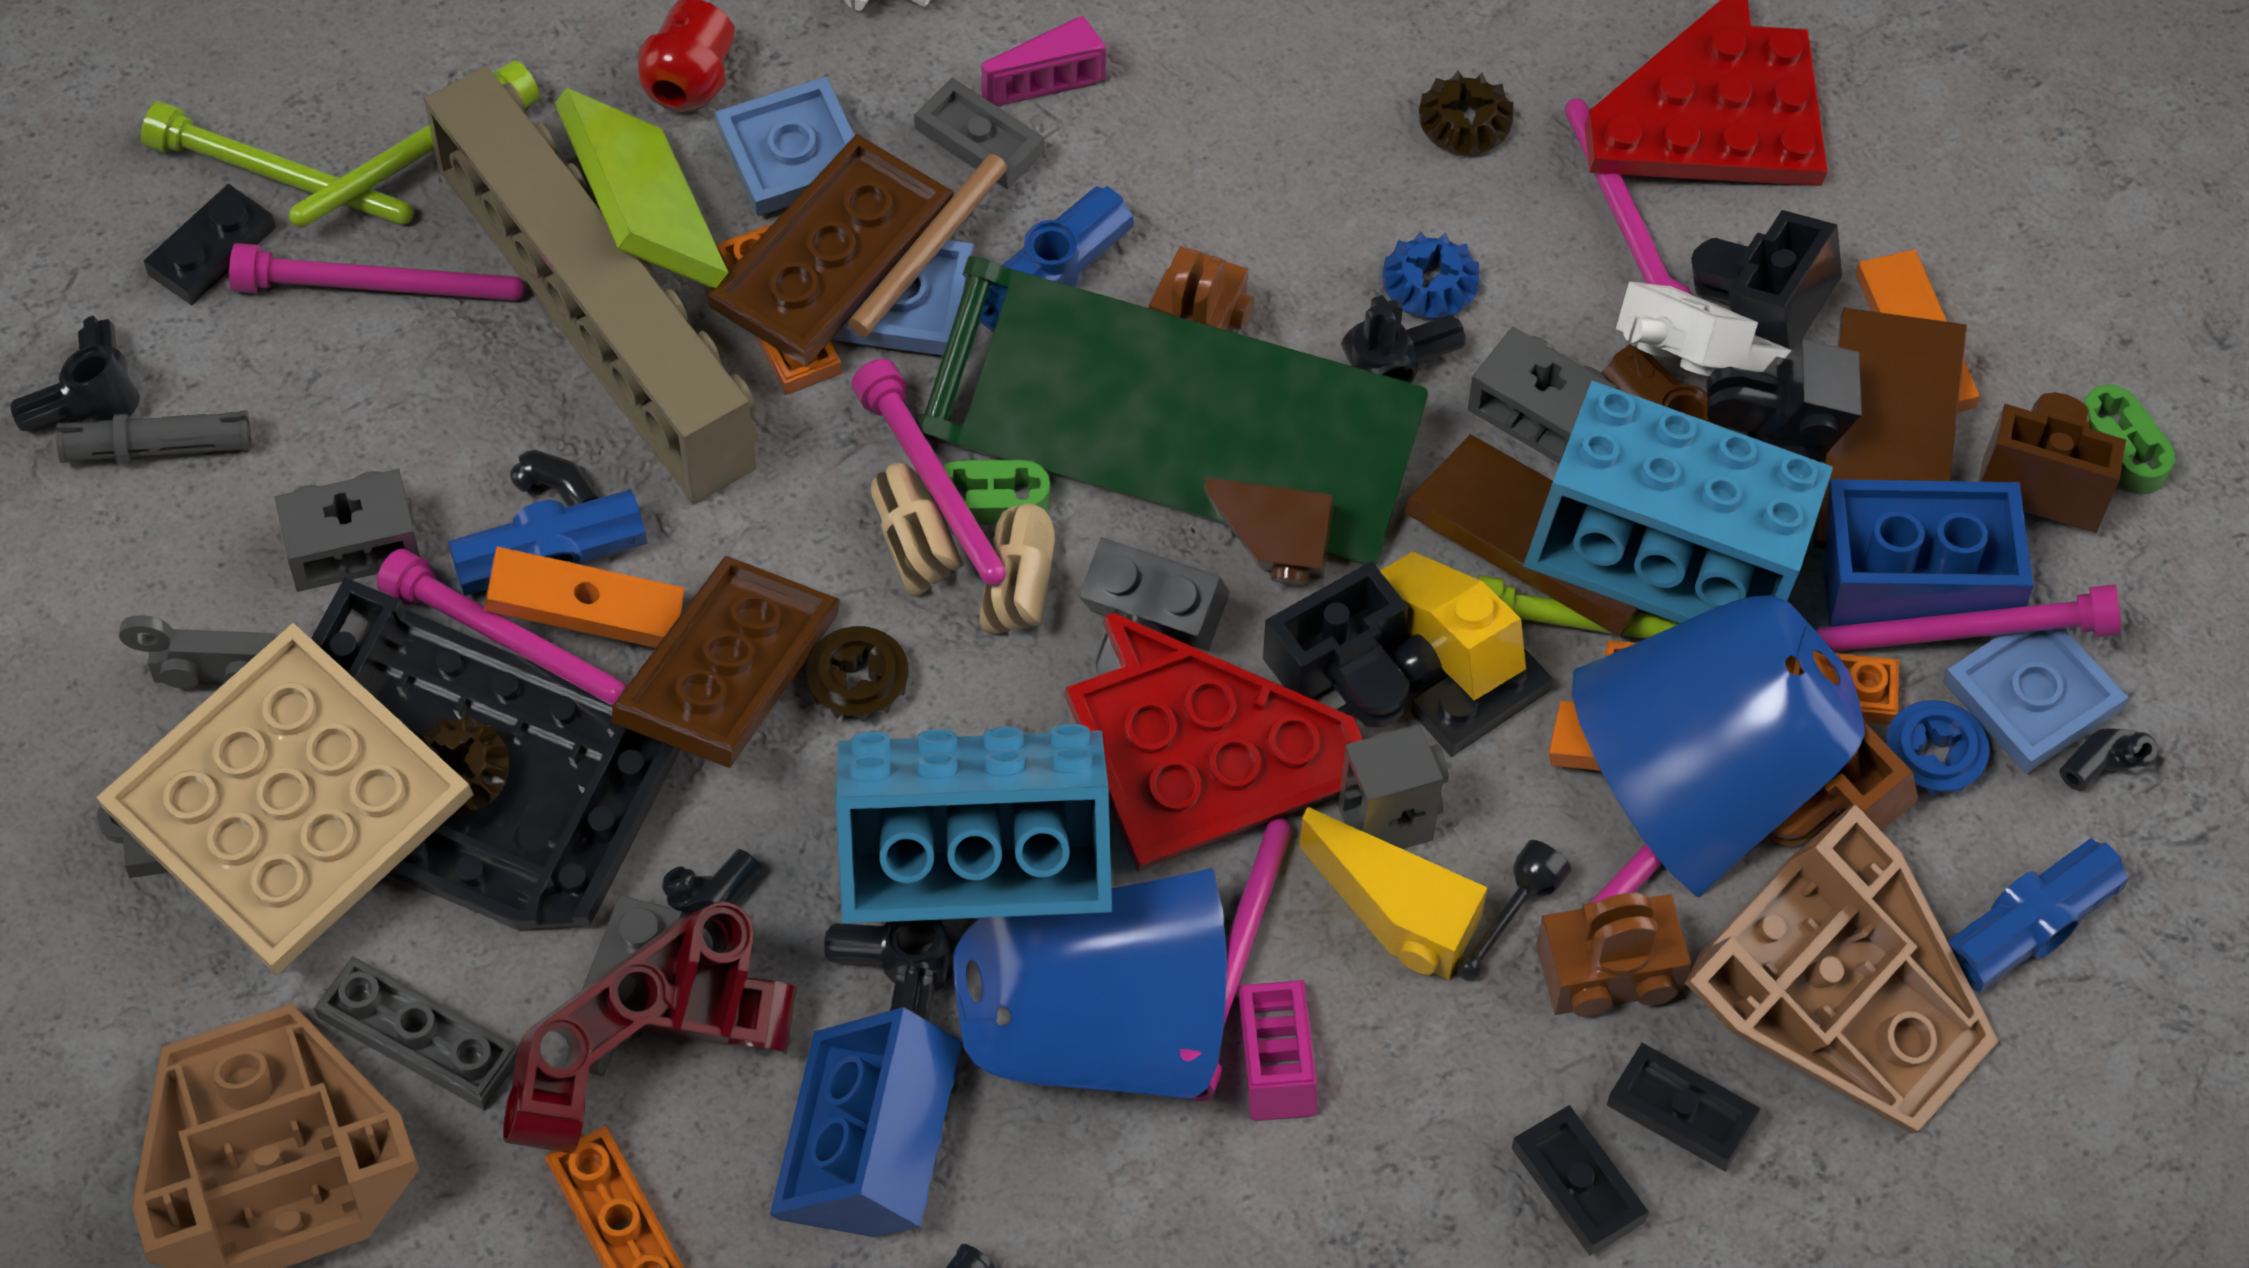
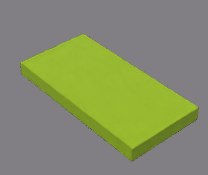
(640, 189)

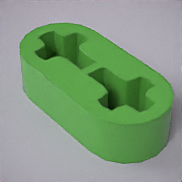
(2141, 437)
(993, 485)

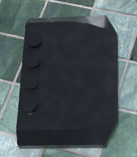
(573, 778)

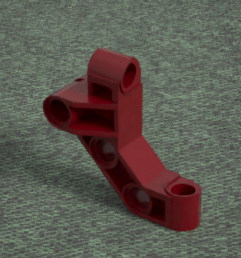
(687, 995)

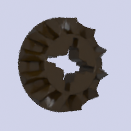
(1449, 127)
(847, 650)
(485, 757)

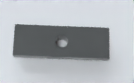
(445, 1051)

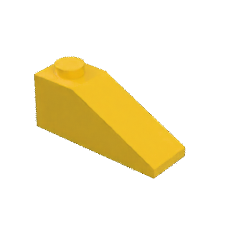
(1462, 620)
(1404, 900)

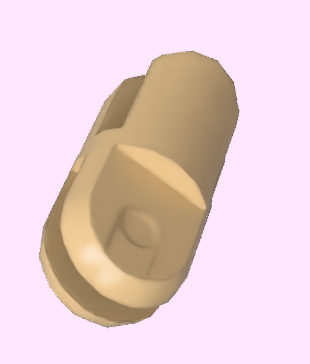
(913, 529)
(1025, 547)

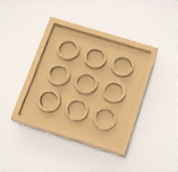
(285, 797)

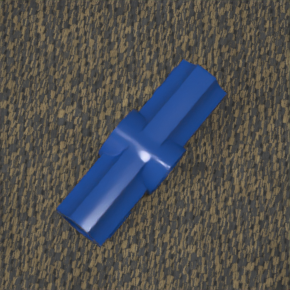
(1071, 239)
(553, 532)
(2038, 913)

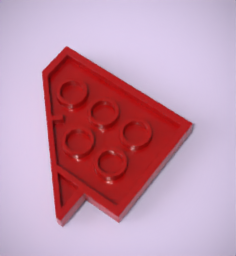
(1716, 107)
(1203, 744)

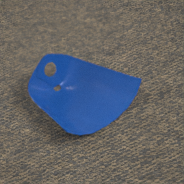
(1714, 732)
(1102, 993)

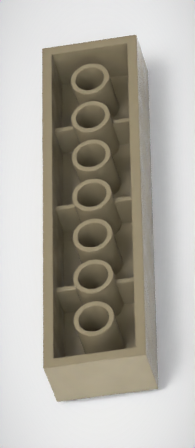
(594, 293)

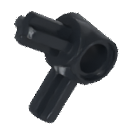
(1390, 350)
(90, 387)
(890, 947)

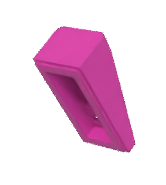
(1045, 65)
(1285, 1088)

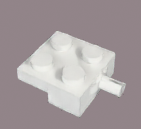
(1698, 331)

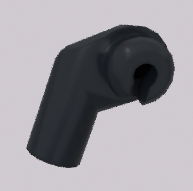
(561, 474)
(2108, 751)
(692, 892)

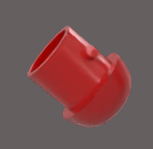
(685, 60)

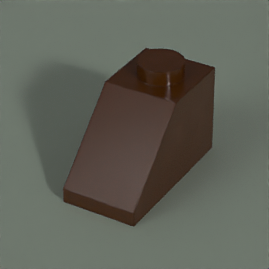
(1277, 526)

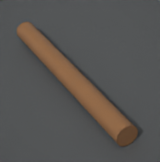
(927, 245)

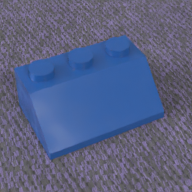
(1923, 549)
(867, 1125)

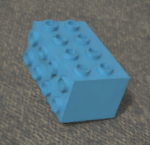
(1674, 509)
(973, 825)

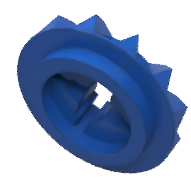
(1448, 292)
(1948, 727)

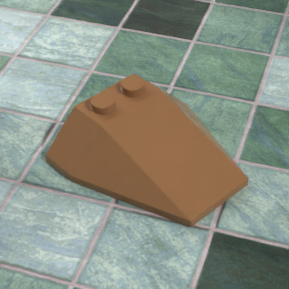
(1849, 977)
(264, 1149)

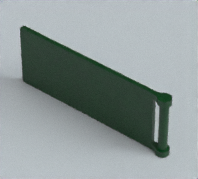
(1167, 401)

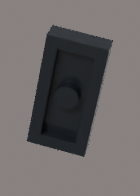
(202, 247)
(1459, 720)
(1683, 1106)
(1579, 1180)

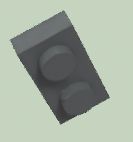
(975, 127)

